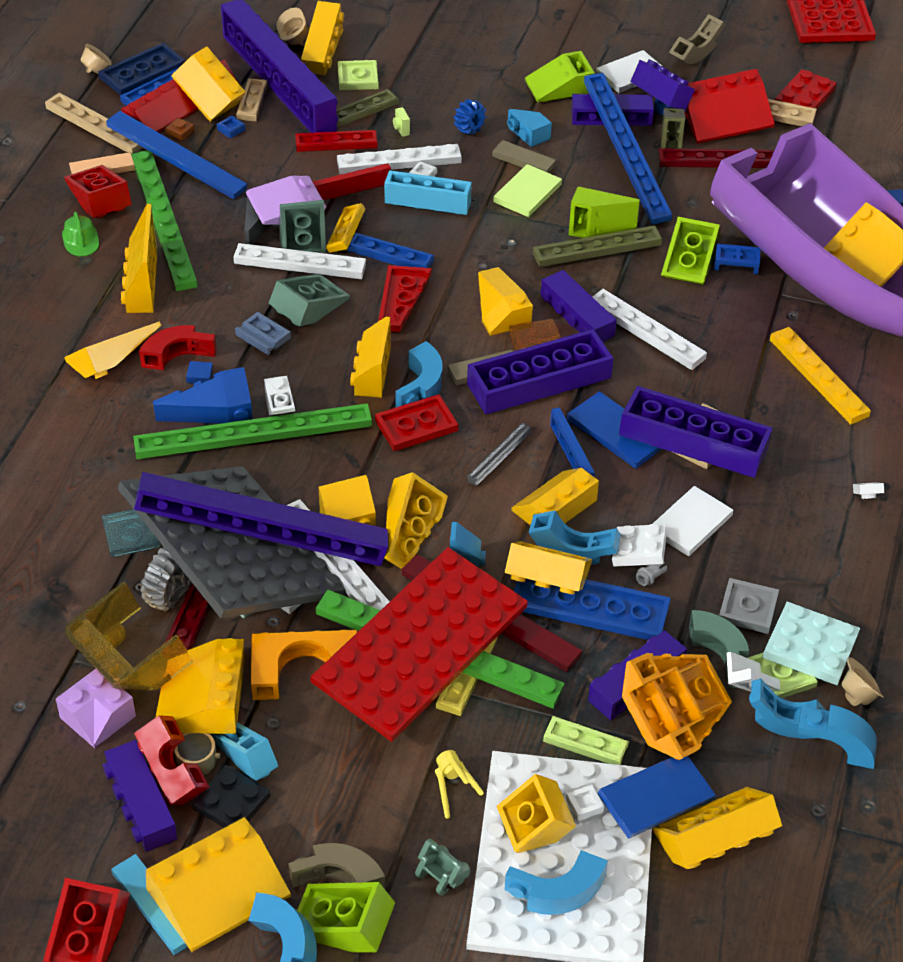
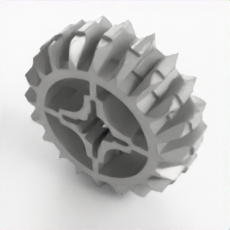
(164, 582)

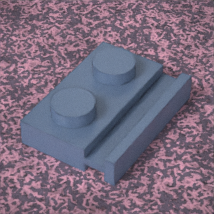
(262, 333)

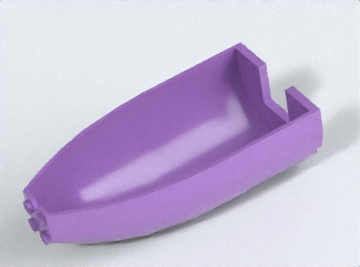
(799, 208)

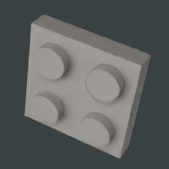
(749, 605)

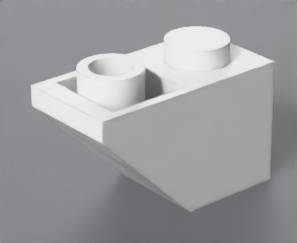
(278, 395)

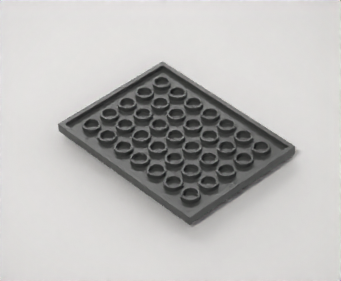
(233, 569)

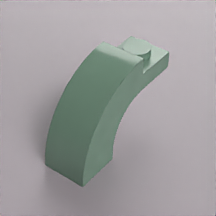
(718, 635)

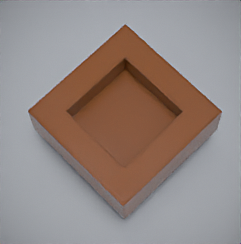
(179, 129)

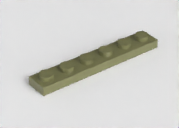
(597, 246)

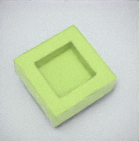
(401, 122)

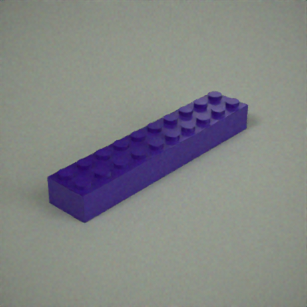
(280, 66)

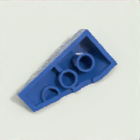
(214, 401)

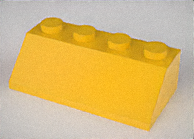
(718, 827)

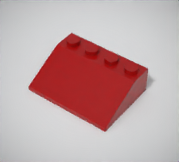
(728, 106)

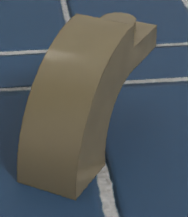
(700, 44)
(335, 862)

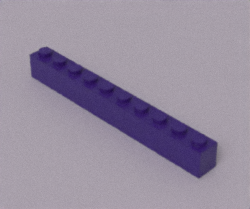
(261, 519)

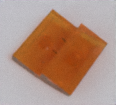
(533, 333)

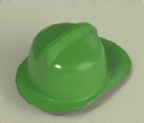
(80, 236)

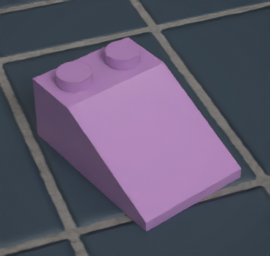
(268, 197)

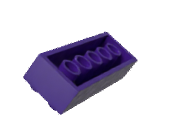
(539, 371)
(695, 431)

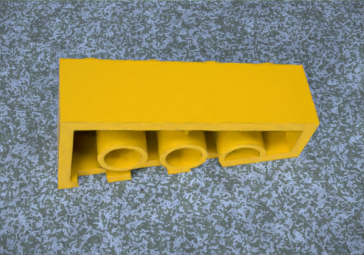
(323, 37)

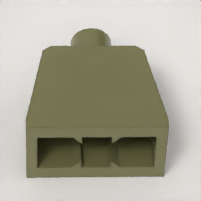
(672, 125)

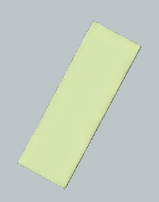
(585, 741)

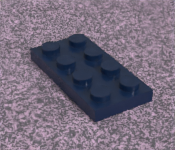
(141, 68)

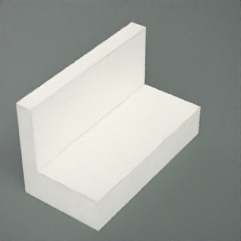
(744, 671)

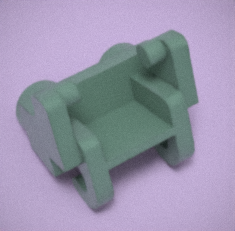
(442, 866)

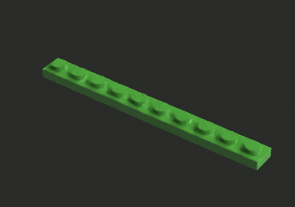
(164, 221)
(252, 431)
(485, 667)

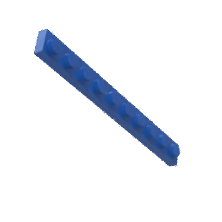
(628, 149)

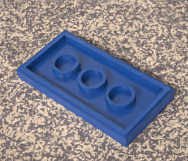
(601, 420)
(656, 795)

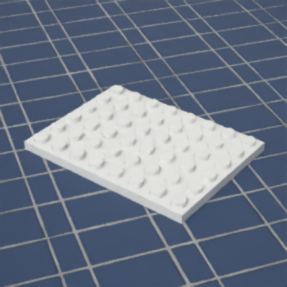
(601, 930)

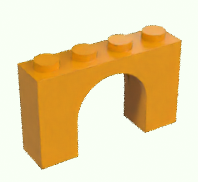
(274, 650)

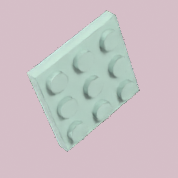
(811, 643)

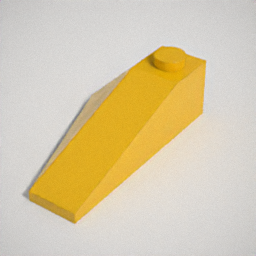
(107, 354)
(411, 514)

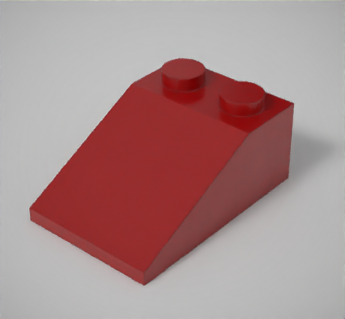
(99, 191)
(86, 922)

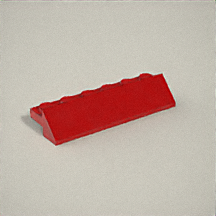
(163, 105)

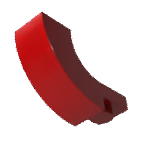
(175, 342)

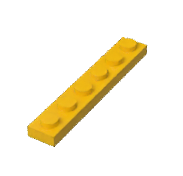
(820, 375)

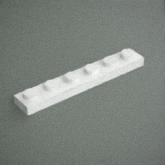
(400, 158)
(300, 261)
(651, 331)

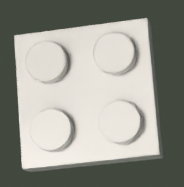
(641, 545)

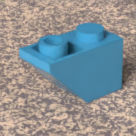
(529, 126)

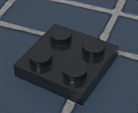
(231, 798)

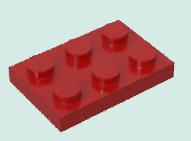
(807, 90)
(416, 422)

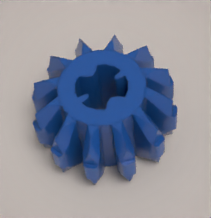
(469, 116)

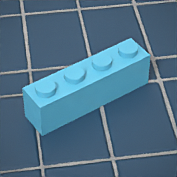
(428, 192)

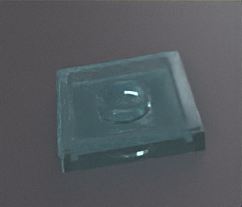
(127, 533)

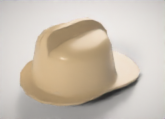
(293, 27)
(94, 59)
(859, 684)

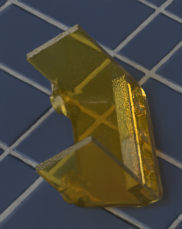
(100, 630)

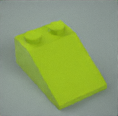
(691, 250)
(347, 914)

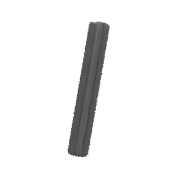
(498, 454)

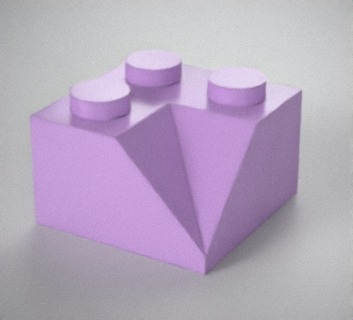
(95, 708)

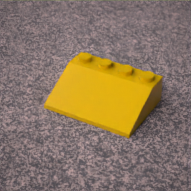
(869, 245)
(140, 266)
(208, 690)
(214, 883)

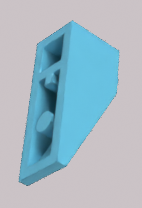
(248, 751)

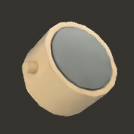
(197, 749)

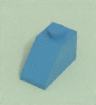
(467, 545)

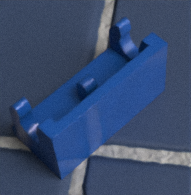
(737, 256)

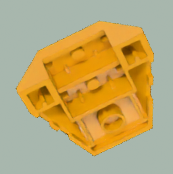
(674, 700)

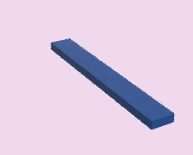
(176, 155)

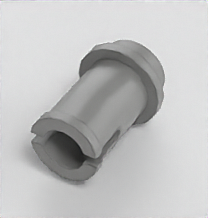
(646, 575)

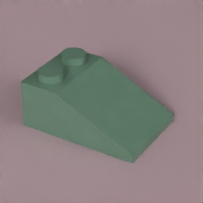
(303, 226)
(306, 298)

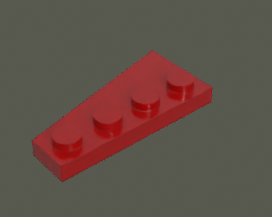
(401, 293)

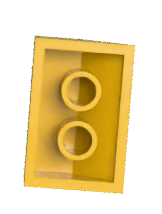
(208, 84)
(372, 360)
(565, 493)
(547, 567)

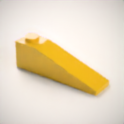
(502, 302)

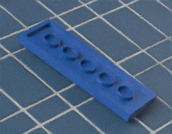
(599, 607)

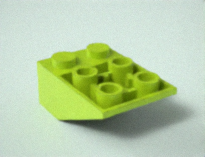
(560, 77)
(601, 213)

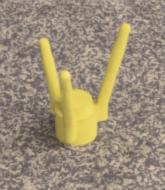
(452, 767)

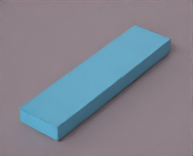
(132, 878)

